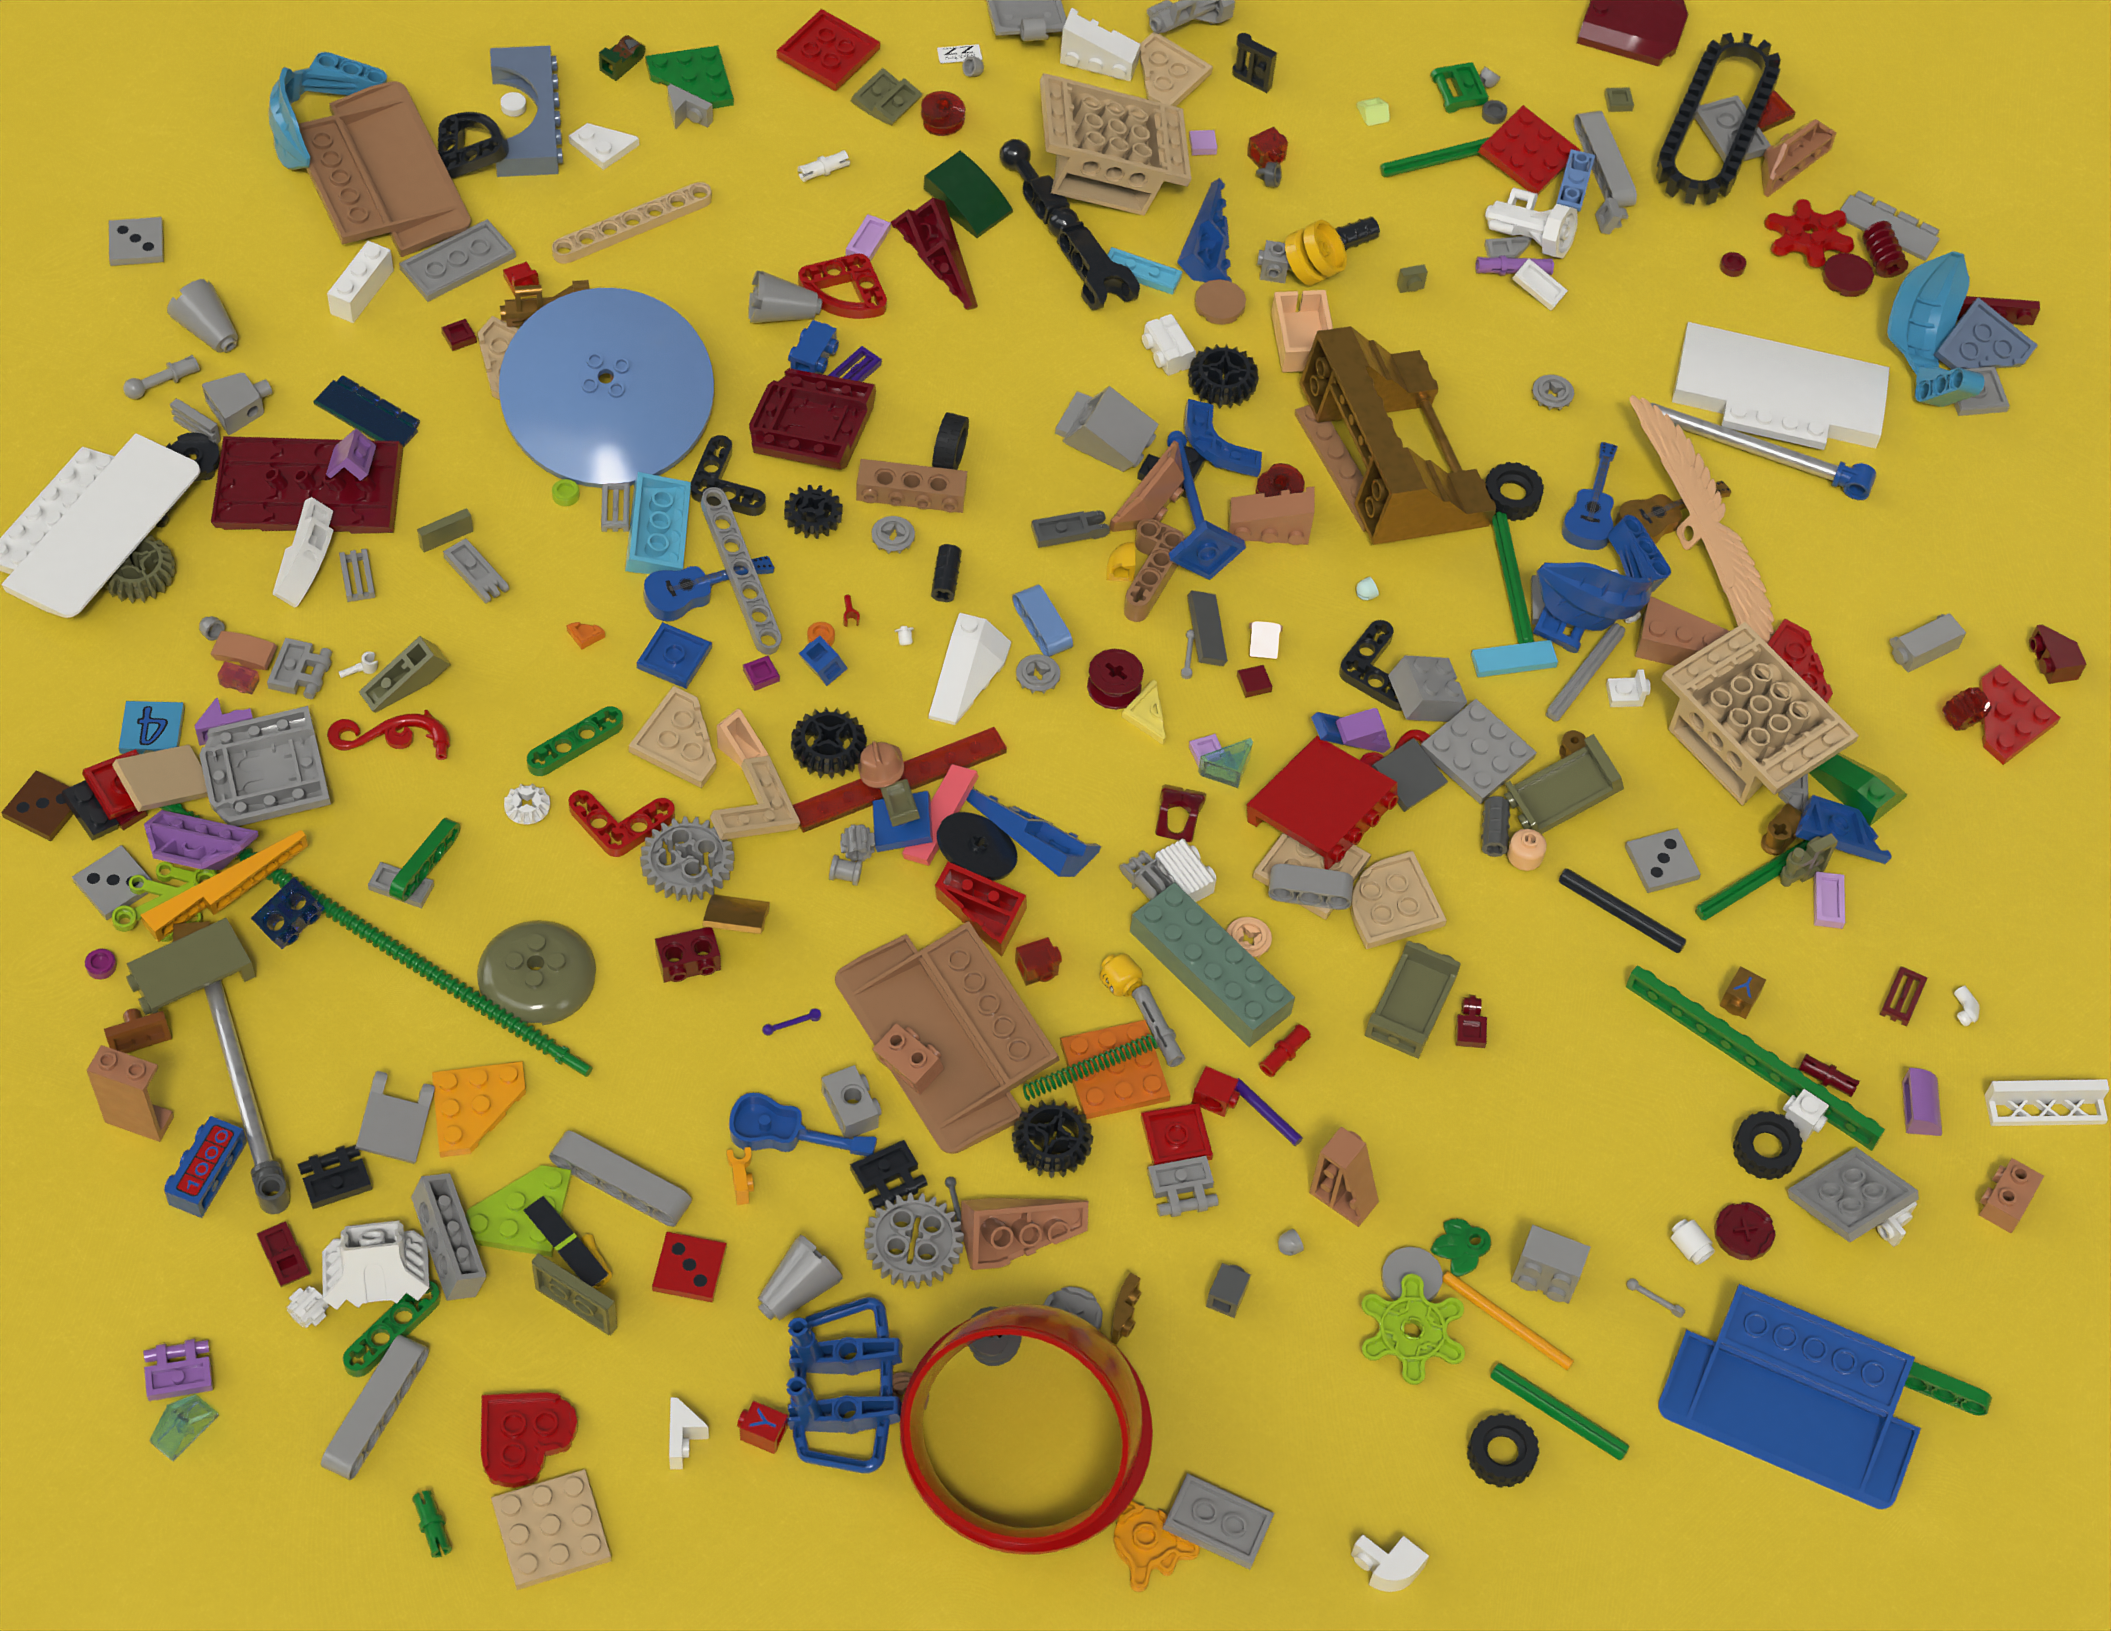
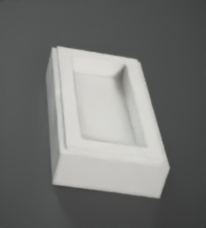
(1539, 284)

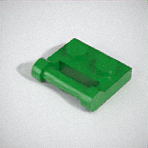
(1467, 84)

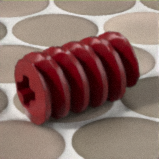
(1884, 250)

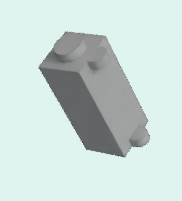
(1927, 642)

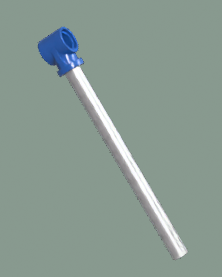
(1856, 479)

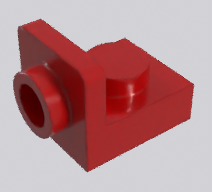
(520, 276)

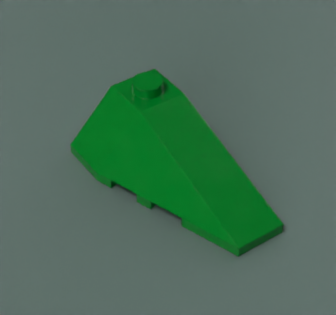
(1859, 786)

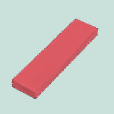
(946, 801)

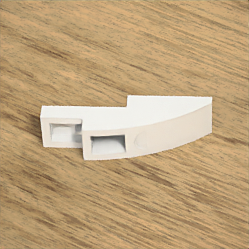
(306, 554)

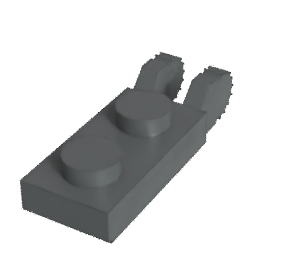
(1069, 528)

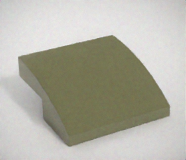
(886, 97)

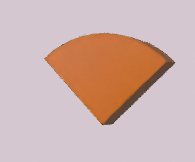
(585, 634)

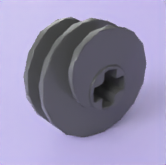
(997, 1349)

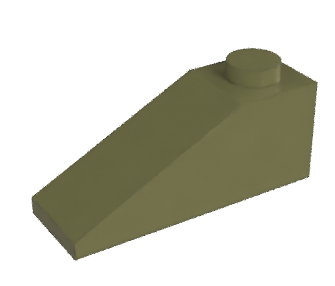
(405, 674)

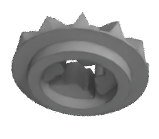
(1557, 385)
(885, 527)
(1045, 666)

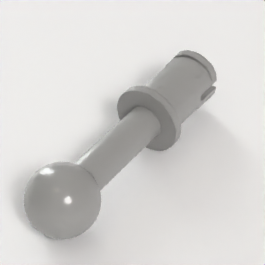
(135, 388)

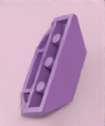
(195, 840)

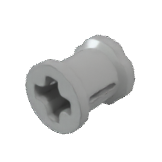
(845, 870)

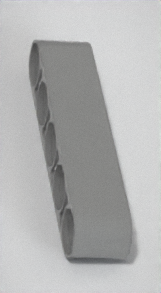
(1608, 163)
(620, 1178)
(374, 1407)

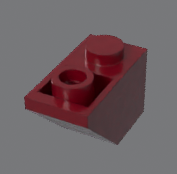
(2057, 655)

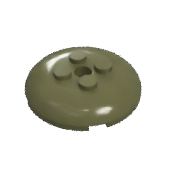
(540, 994)

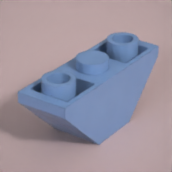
(1575, 179)

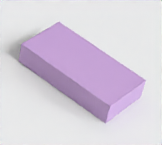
(869, 237)
(1829, 900)

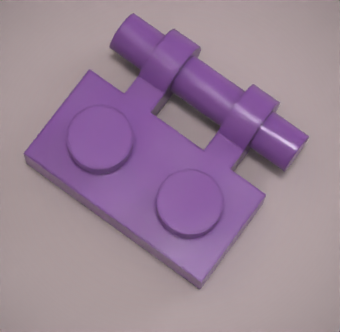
(179, 1377)

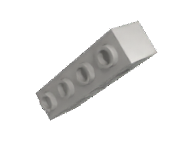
(448, 1236)

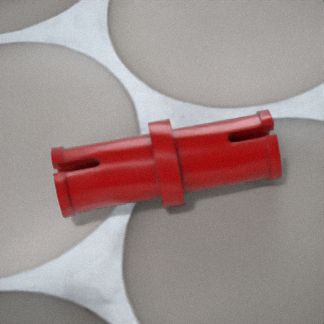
(1285, 1050)

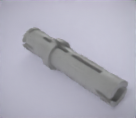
(1162, 1033)

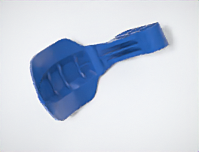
(1599, 597)

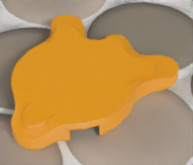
(1146, 1546)

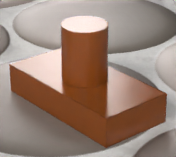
(138, 1031)

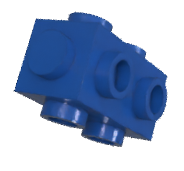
(814, 348)

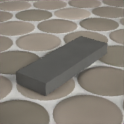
(1207, 628)

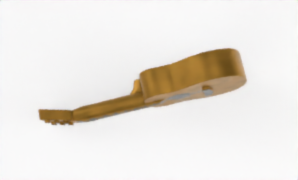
(1660, 513)

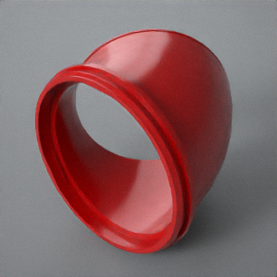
(1107, 1365)

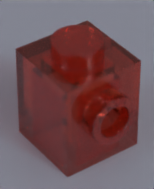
(1267, 147)
(1038, 961)

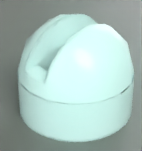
(1367, 589)

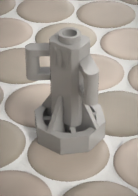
(1169, 15)

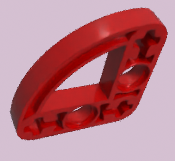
(855, 275)

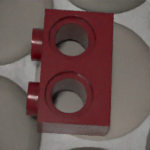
(686, 948)

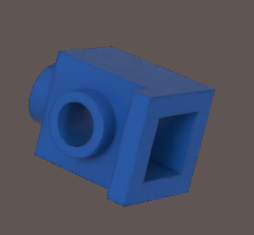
(823, 660)

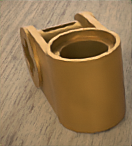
(1781, 830)

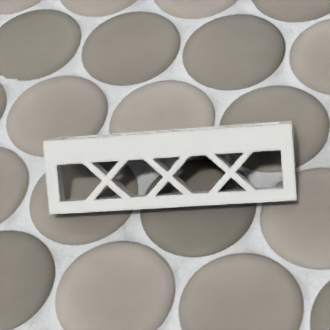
(2047, 1092)

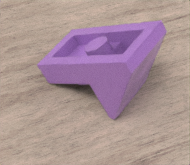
(213, 718)
(1364, 731)

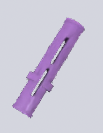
(1510, 265)

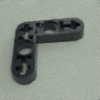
(707, 479)
(1365, 664)

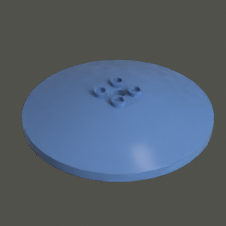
(616, 428)

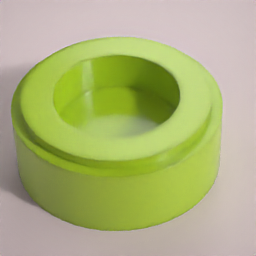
(565, 492)

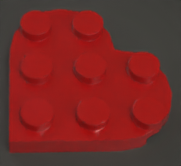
(521, 1433)

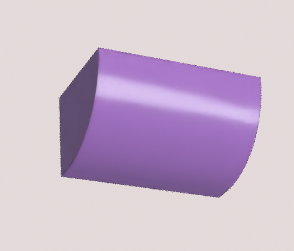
(1921, 1103)

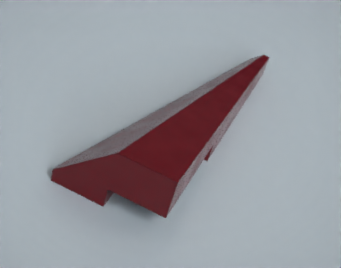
(935, 241)

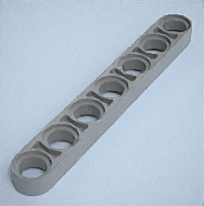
(740, 582)

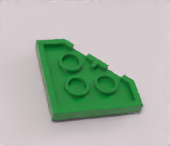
(694, 71)

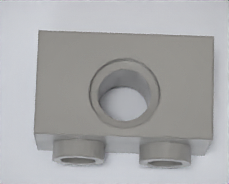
(851, 1118)

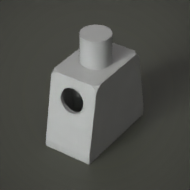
(236, 400)

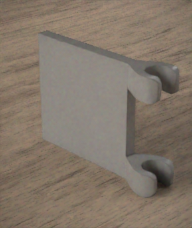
(392, 1124)

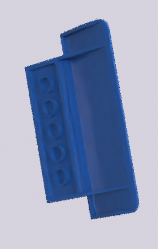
(1797, 1396)

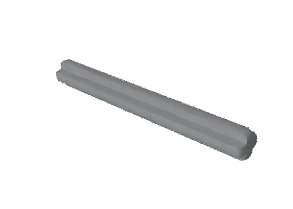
(1585, 672)

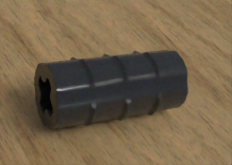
(1358, 232)
(946, 573)

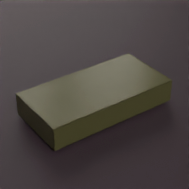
(445, 530)
(900, 803)

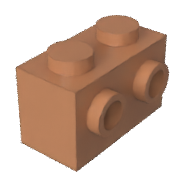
(909, 1058)
(2011, 1194)

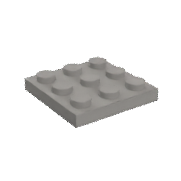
(1478, 751)
(1853, 1194)

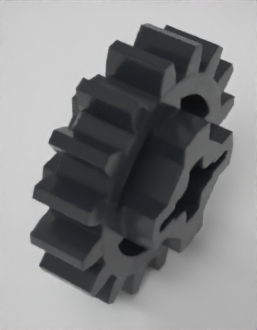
(813, 511)

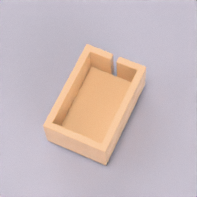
(1297, 330)

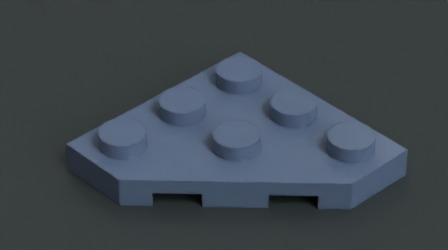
(1984, 340)

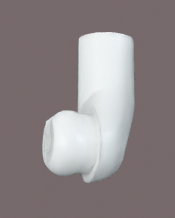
(1970, 1006)

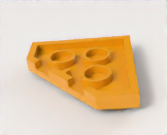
(473, 1103)

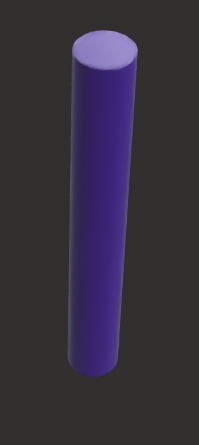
(1268, 1113)

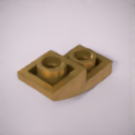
(1124, 1310)

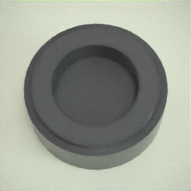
(1494, 112)

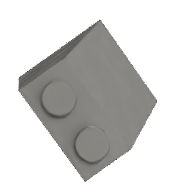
(1112, 430)

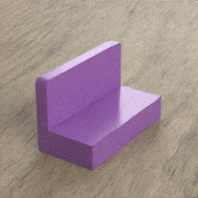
(354, 454)

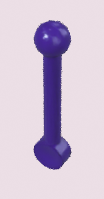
(813, 1015)

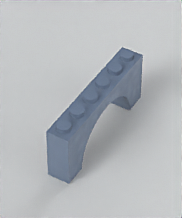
(535, 148)

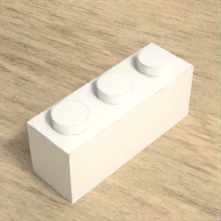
(360, 281)

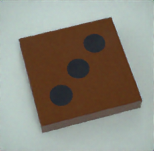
(39, 806)

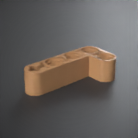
(1155, 541)

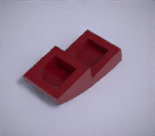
(283, 1254)

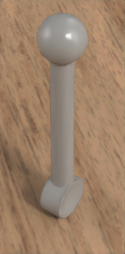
(1186, 672)
(1676, 1310)

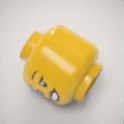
(1121, 975)

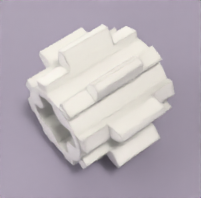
(307, 1307)

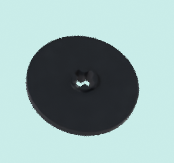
(977, 845)

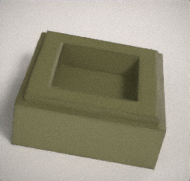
(1619, 99)

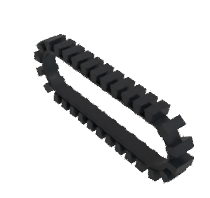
(1726, 178)

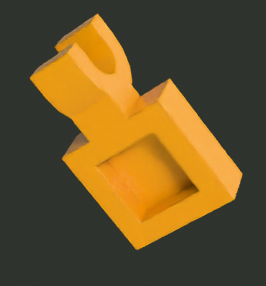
(742, 1182)

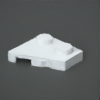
(602, 144)

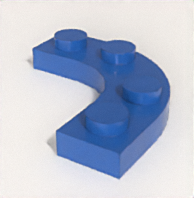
(1208, 444)

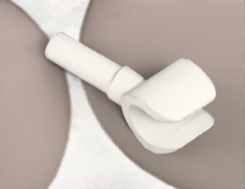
(366, 665)

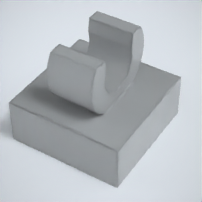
(1610, 216)

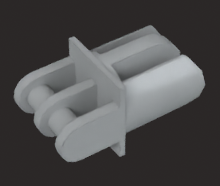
(1148, 877)

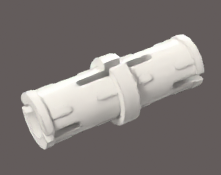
(823, 166)

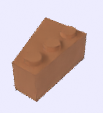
(1273, 518)

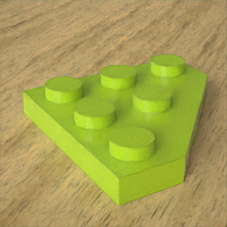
(501, 1217)

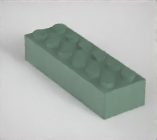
(1212, 964)

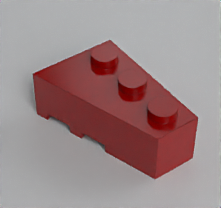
(986, 904)

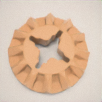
(1252, 928)

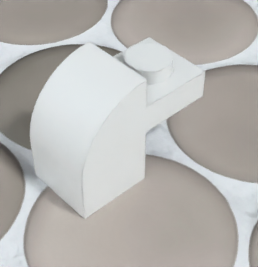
(1391, 1570)

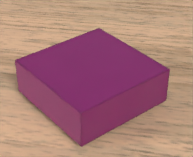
(761, 673)

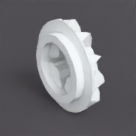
(527, 814)

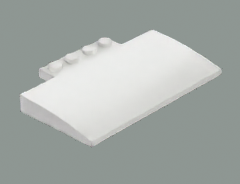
(1781, 388)

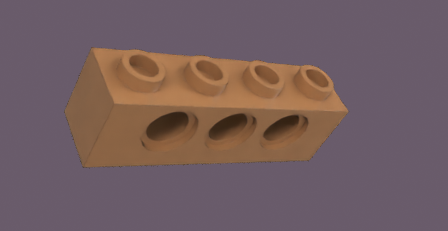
(911, 485)

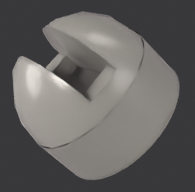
(972, 66)
(1489, 78)
(211, 627)
(1290, 1243)

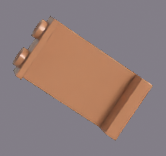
(123, 1096)

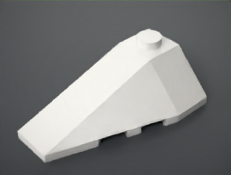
(971, 661)

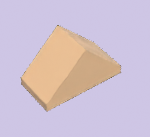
(738, 739)

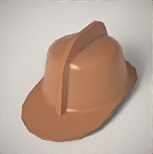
(880, 764)

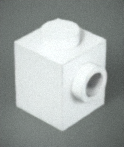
(1806, 1113)

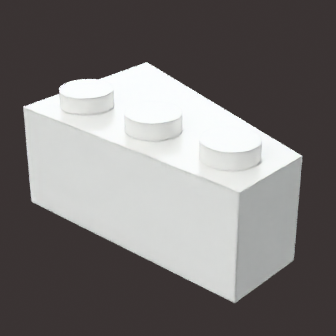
(1096, 49)

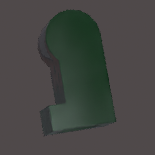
(621, 56)

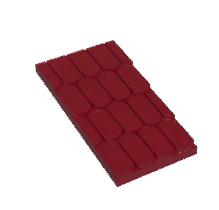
(269, 479)

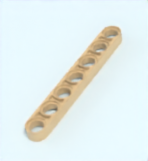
(626, 231)

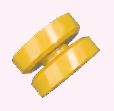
(1315, 252)

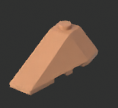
(1010, 1227)

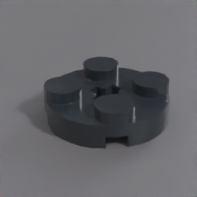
(206, 453)

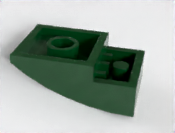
(968, 194)

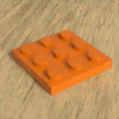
(1121, 1086)

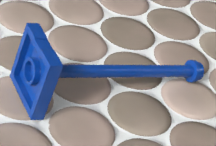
(1208, 546)

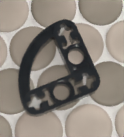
(488, 151)

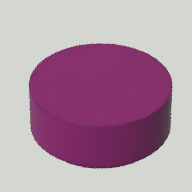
(100, 964)

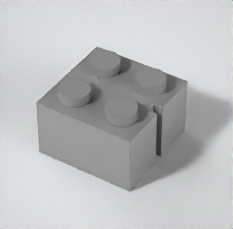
(1427, 688)
(1550, 1264)

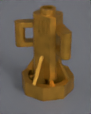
(518, 310)

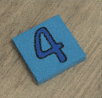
(151, 726)

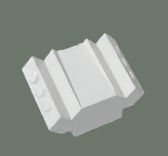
(375, 1265)

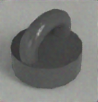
(1270, 174)

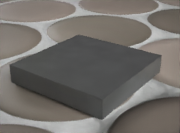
(1413, 772)

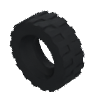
(950, 441)
(1522, 476)
(1757, 1164)
(1519, 1433)

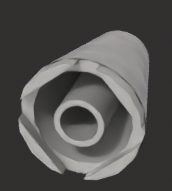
(780, 300)
(204, 315)
(797, 1280)

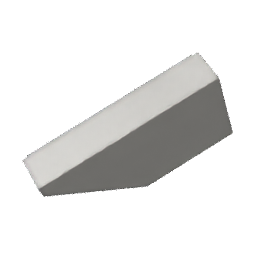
(1510, 247)
(1796, 793)

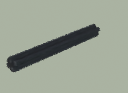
(1622, 910)

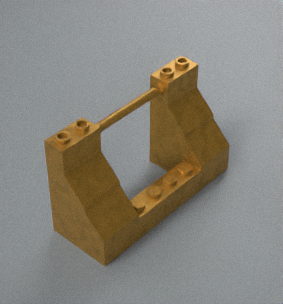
(1400, 490)

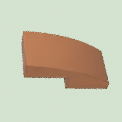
(245, 649)

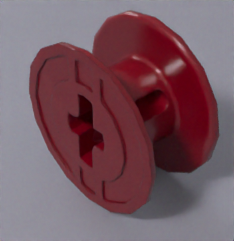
(1115, 678)

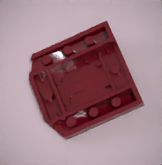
(1635, 28)
(821, 427)

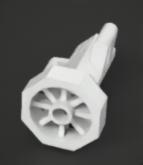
(1550, 228)

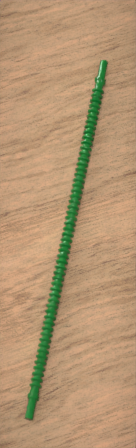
(561, 1054)

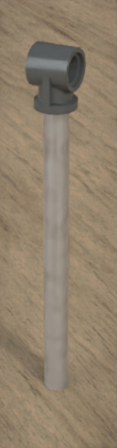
(266, 1173)

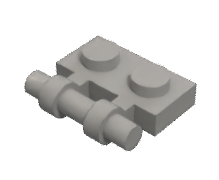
(291, 665)
(1179, 1178)

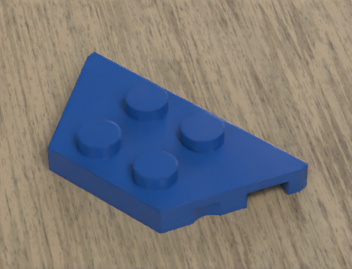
(1845, 823)

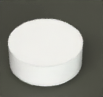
(513, 104)

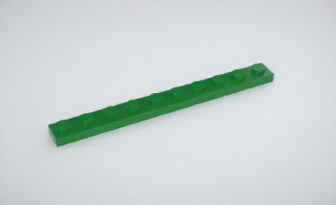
(1752, 1056)

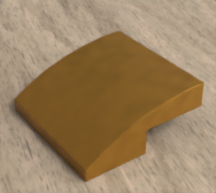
(736, 914)

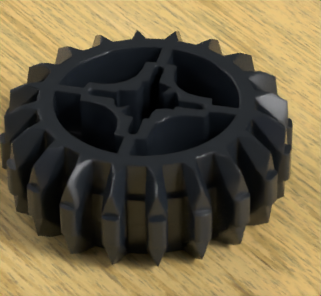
(1239, 376)
(827, 752)
(1033, 1127)

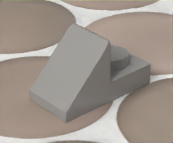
(686, 105)

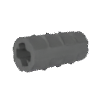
(1495, 826)

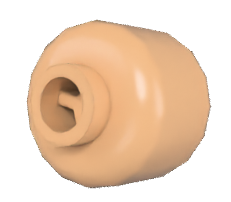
(1526, 849)

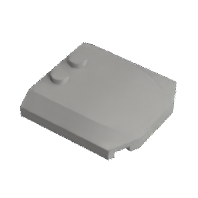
(264, 768)

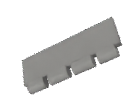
(1912, 239)

